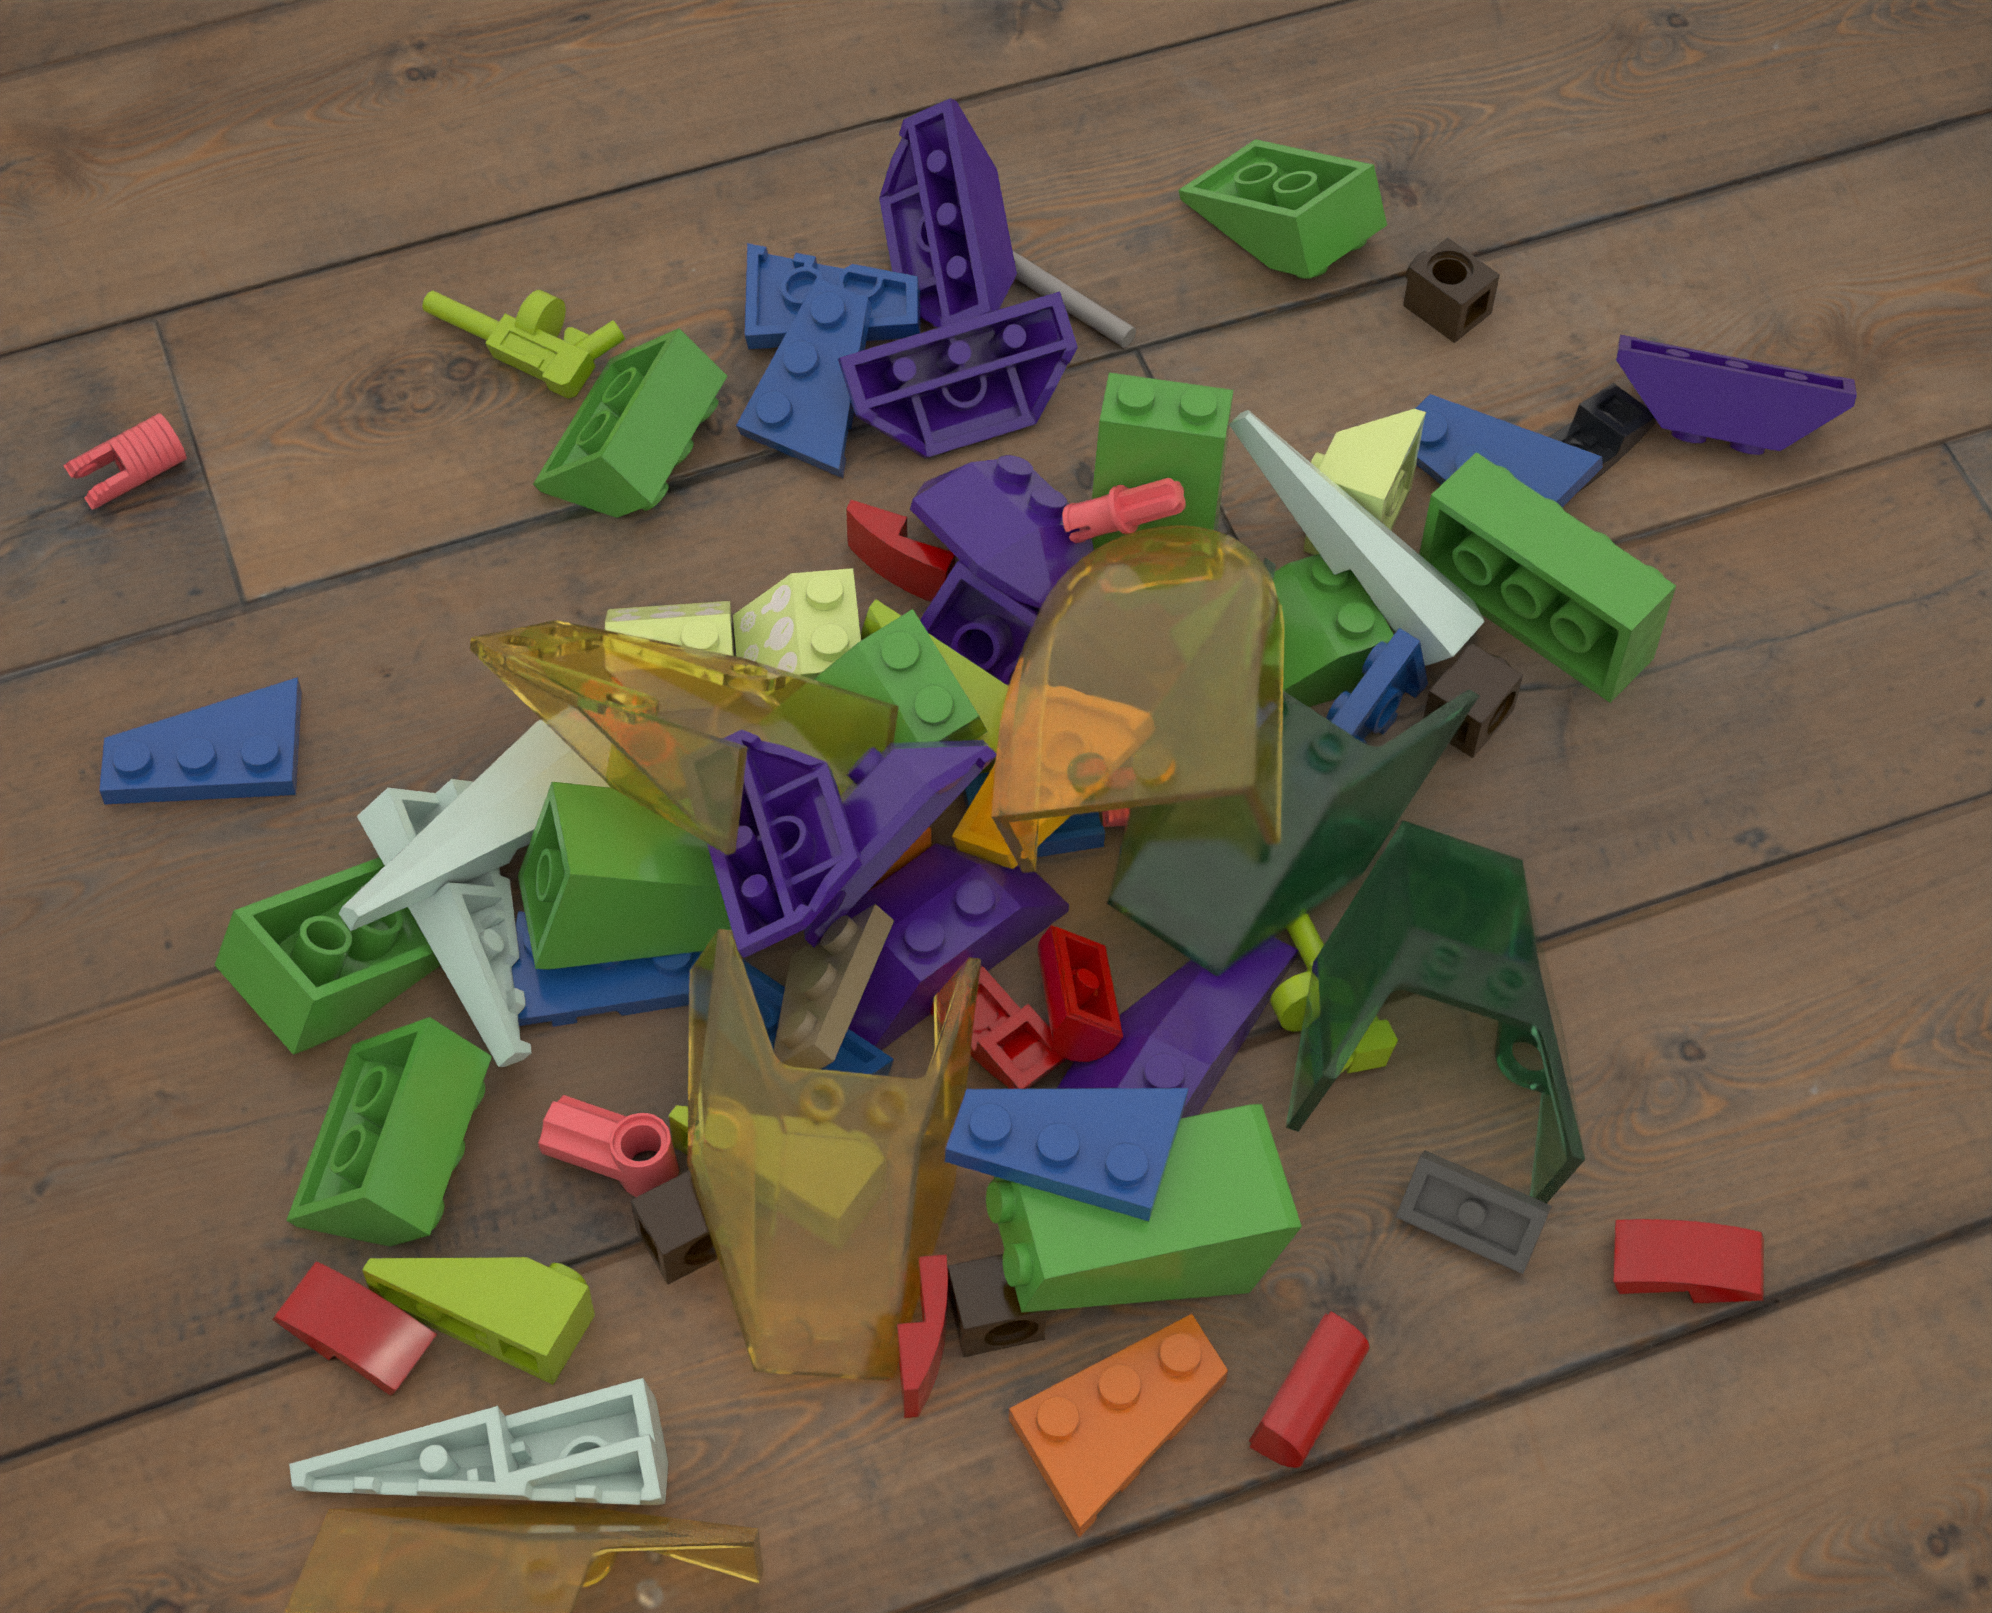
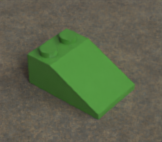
(1290, 205)
(1326, 629)
(908, 671)
(309, 970)

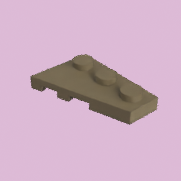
(827, 987)

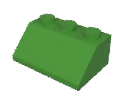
(634, 427)
(392, 1135)

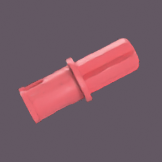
(1123, 509)

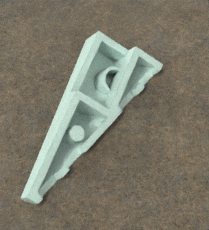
(1349, 537)
(476, 829)
(464, 922)
(572, 1450)

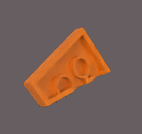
(1113, 1416)

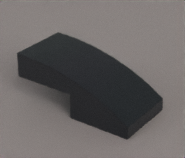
(1607, 426)

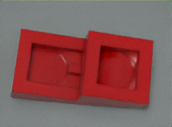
(884, 546)
(1010, 1040)
(1689, 1256)
(355, 1326)
(923, 1342)

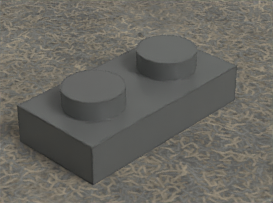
(1473, 1211)

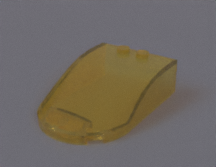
(1146, 687)

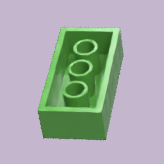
(1546, 576)

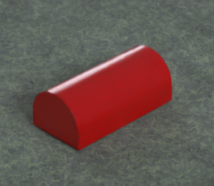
(1078, 995)
(1310, 1392)

